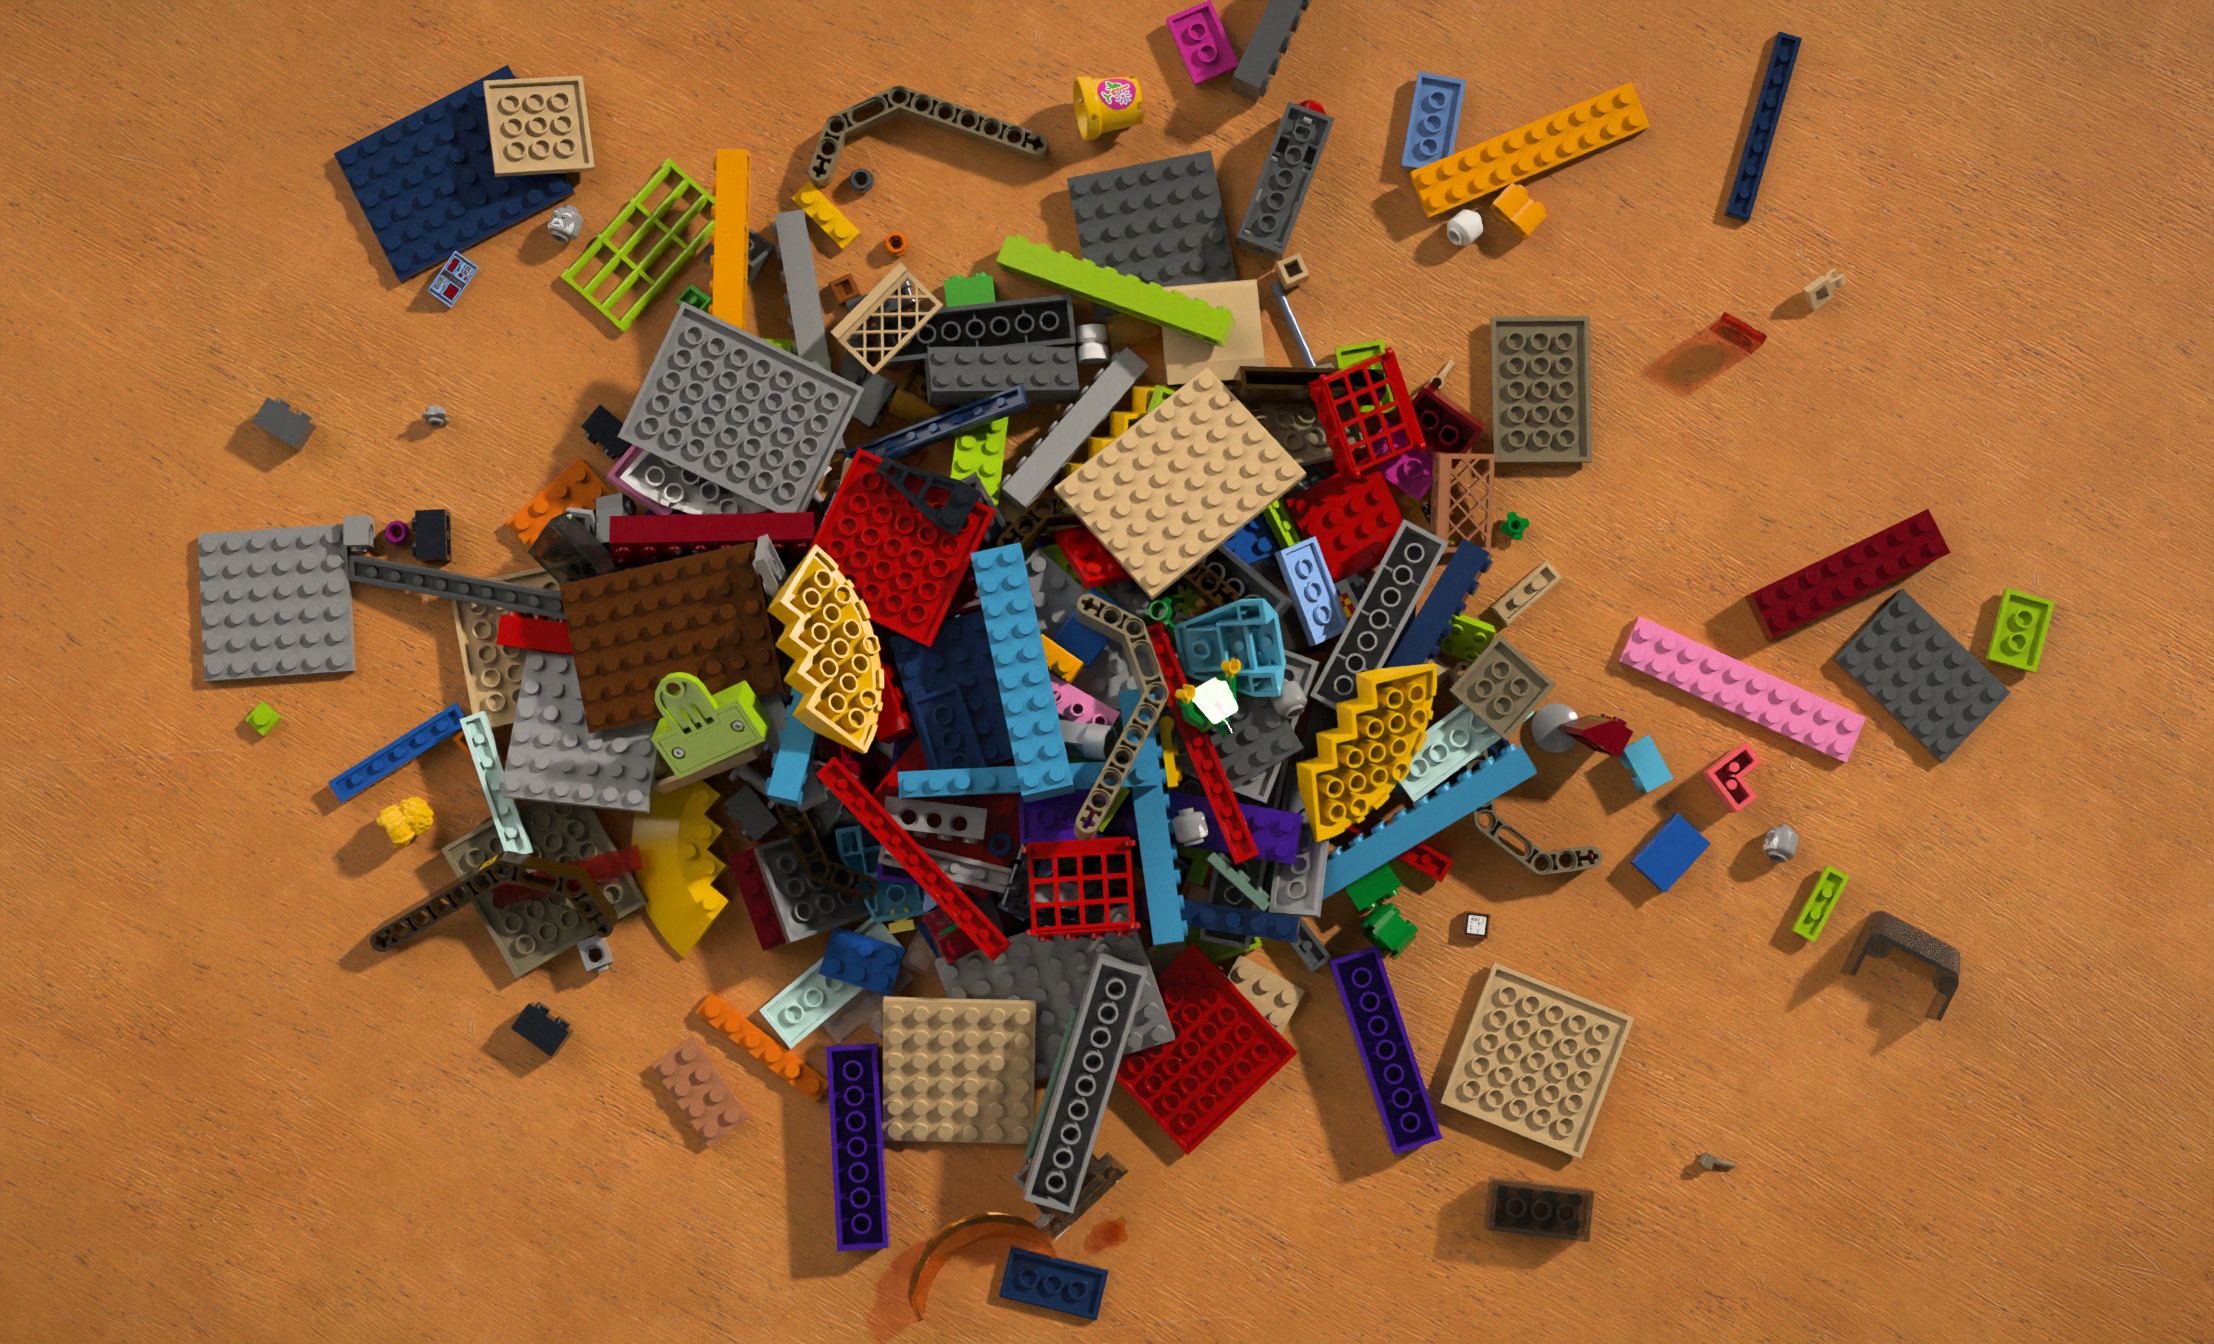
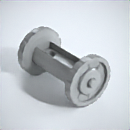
(753, 777)

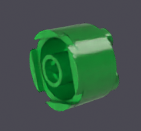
(1388, 930)

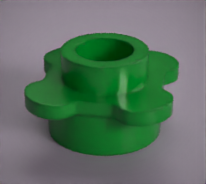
(1516, 533)

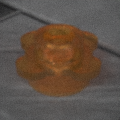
(1111, 1237)

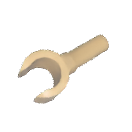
(1443, 373)

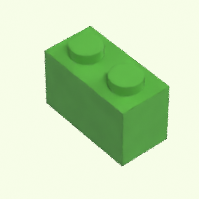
(969, 290)

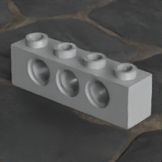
(974, 816)

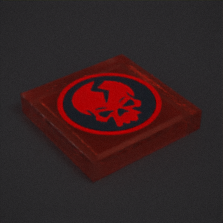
(1738, 332)

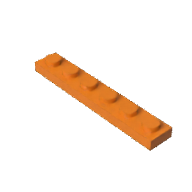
(763, 1047)

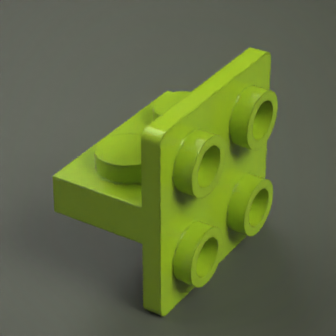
(1468, 638)

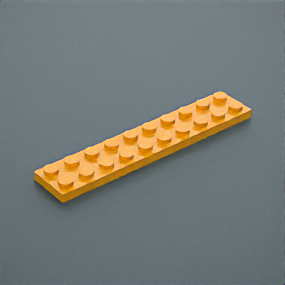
(1529, 150)

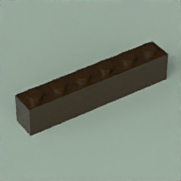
(1291, 385)

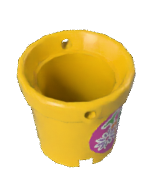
(1106, 104)

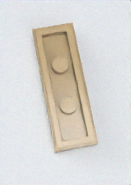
(1526, 593)

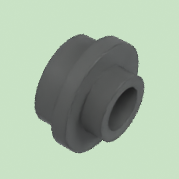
(861, 173)

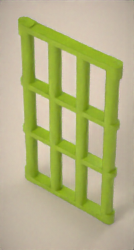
(621, 254)

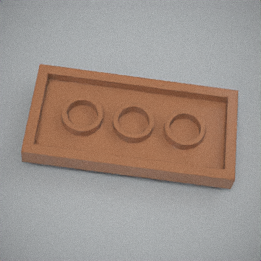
(700, 1091)

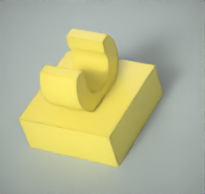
(902, 924)

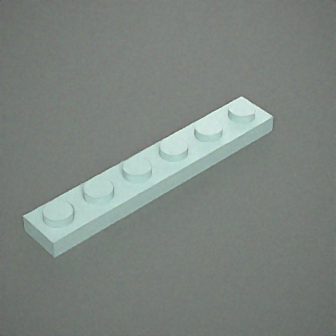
(491, 773)

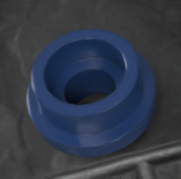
(1008, 844)

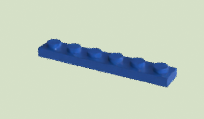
(398, 753)

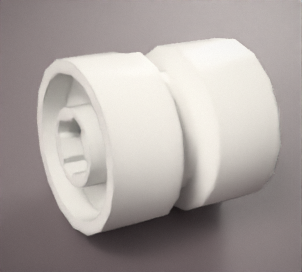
(1092, 347)

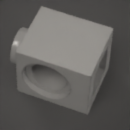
(359, 533)
(585, 948)

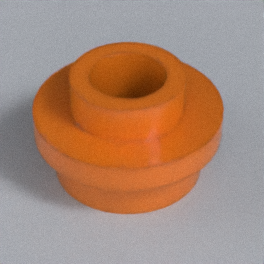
(892, 237)

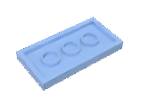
(1312, 590)

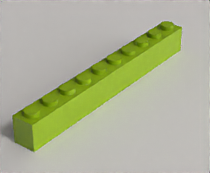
(1116, 291)

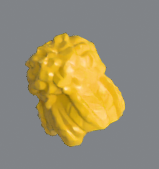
(406, 820)

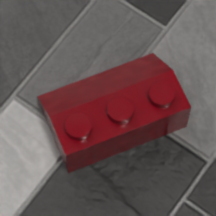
(1444, 423)

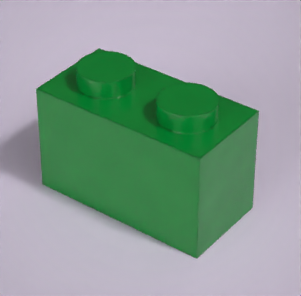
(1372, 887)

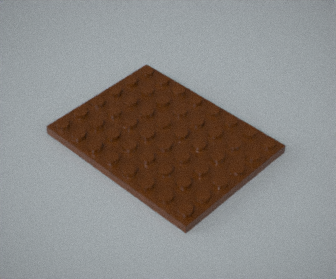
(667, 618)

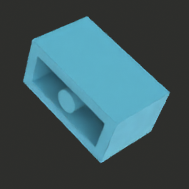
(1645, 765)

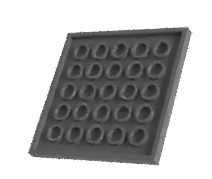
(1154, 223)

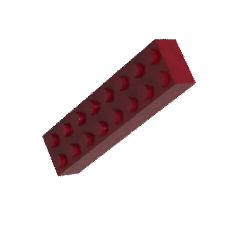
(663, 537)
(1847, 574)

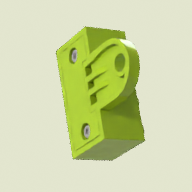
(705, 727)

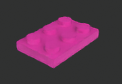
(1202, 43)
(1408, 471)

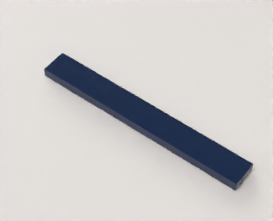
(1763, 126)
(947, 425)

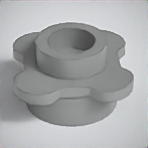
(435, 416)

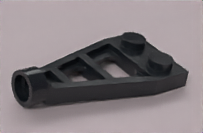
(955, 511)

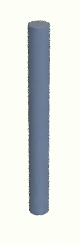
(1293, 325)

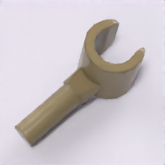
(1708, 1160)

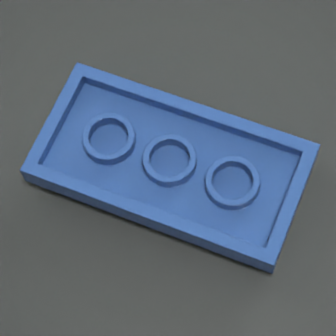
(1432, 120)

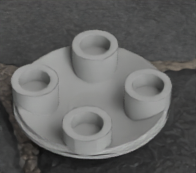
(1546, 724)

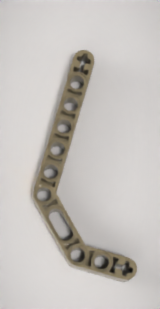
(930, 116)
(1146, 705)
(1496, 824)

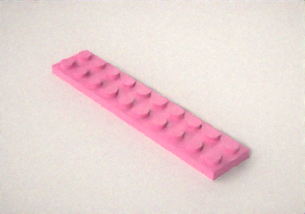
(1742, 689)

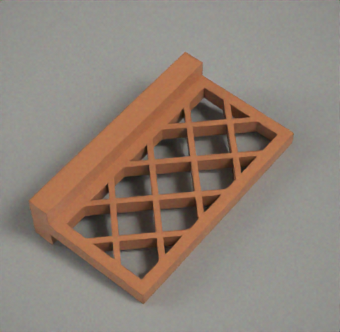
(1441, 497)

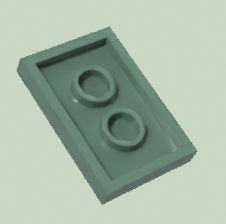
(1239, 880)

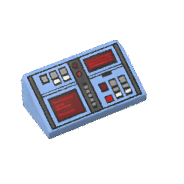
(453, 279)

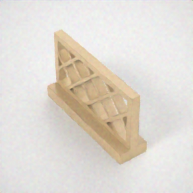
(871, 303)

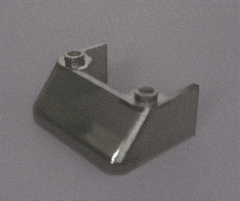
(1884, 931)

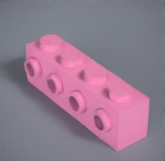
(1080, 707)

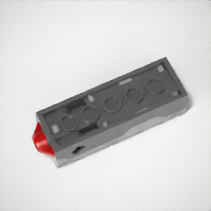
(1285, 180)

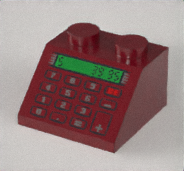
(1599, 733)
(948, 936)

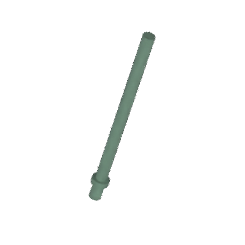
(1069, 1024)

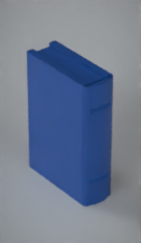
(1081, 640)
(1669, 852)

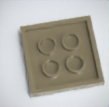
(1502, 687)

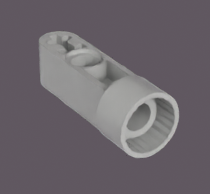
(1088, 740)

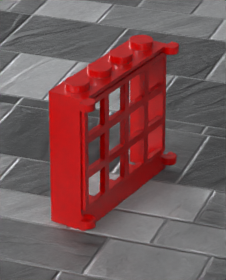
(1334, 428)
(1079, 849)

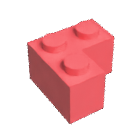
(1727, 774)

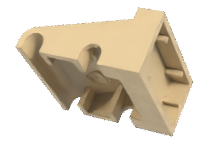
(1189, 356)

